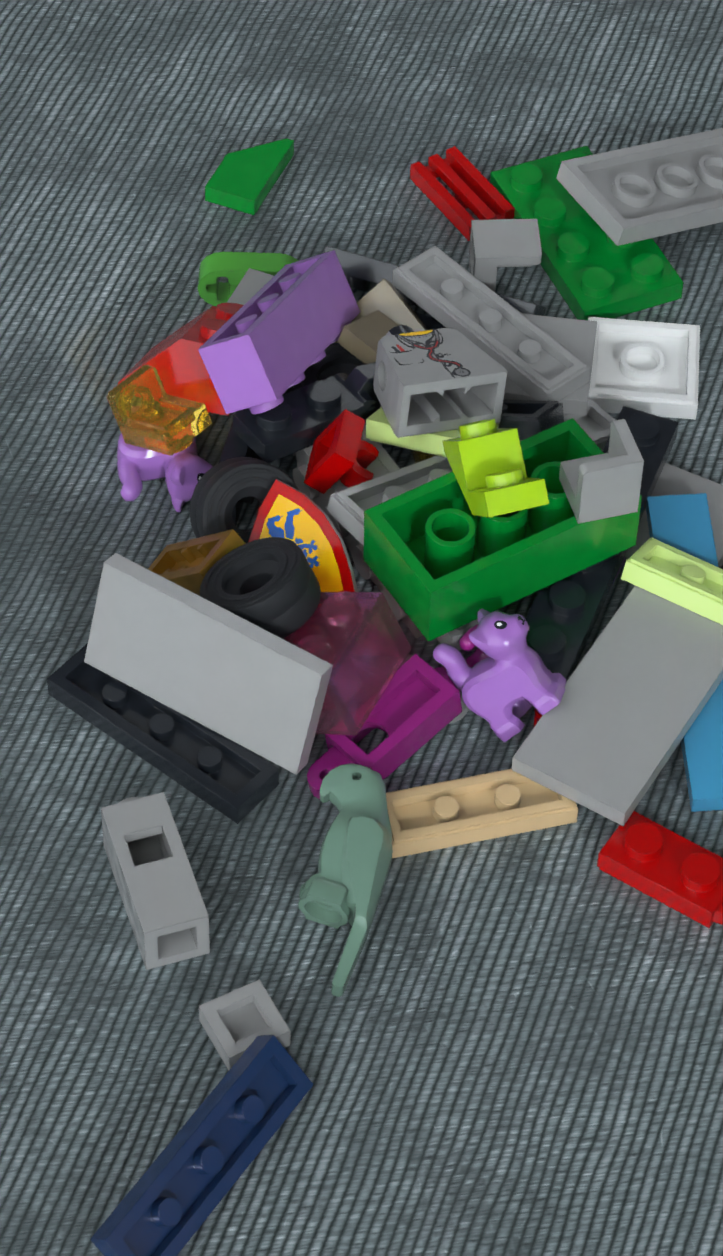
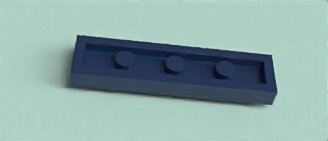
(206, 1154)

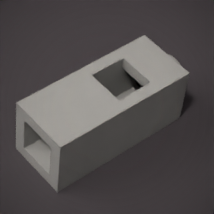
(155, 880)

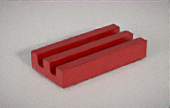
(469, 189)

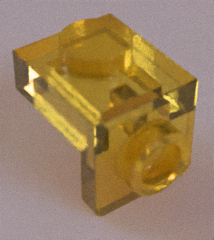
(154, 418)

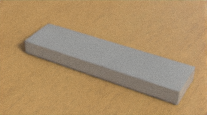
(466, 304)

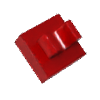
(340, 455)

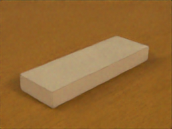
(472, 811)

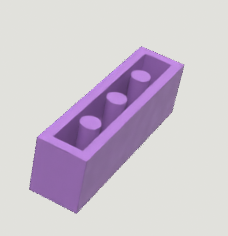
(279, 334)

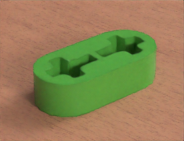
(234, 267)

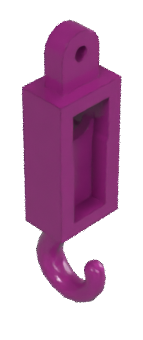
(409, 711)

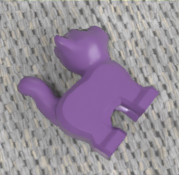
(181, 471)
(506, 681)

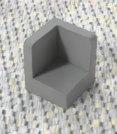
(502, 245)
(605, 482)

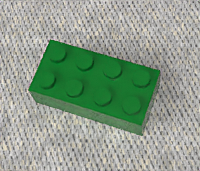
(451, 563)

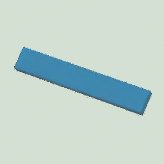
(686, 525)

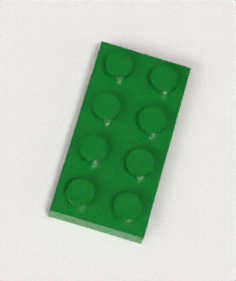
(577, 254)

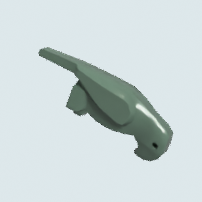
(350, 862)

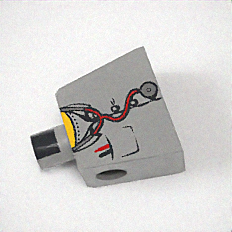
(435, 381)

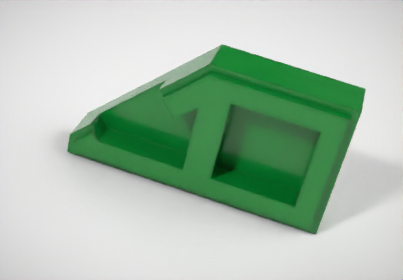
(248, 175)

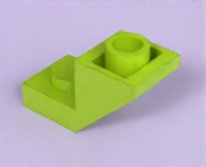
(493, 470)

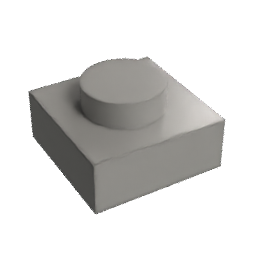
(239, 1018)

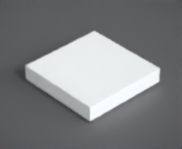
(646, 367)

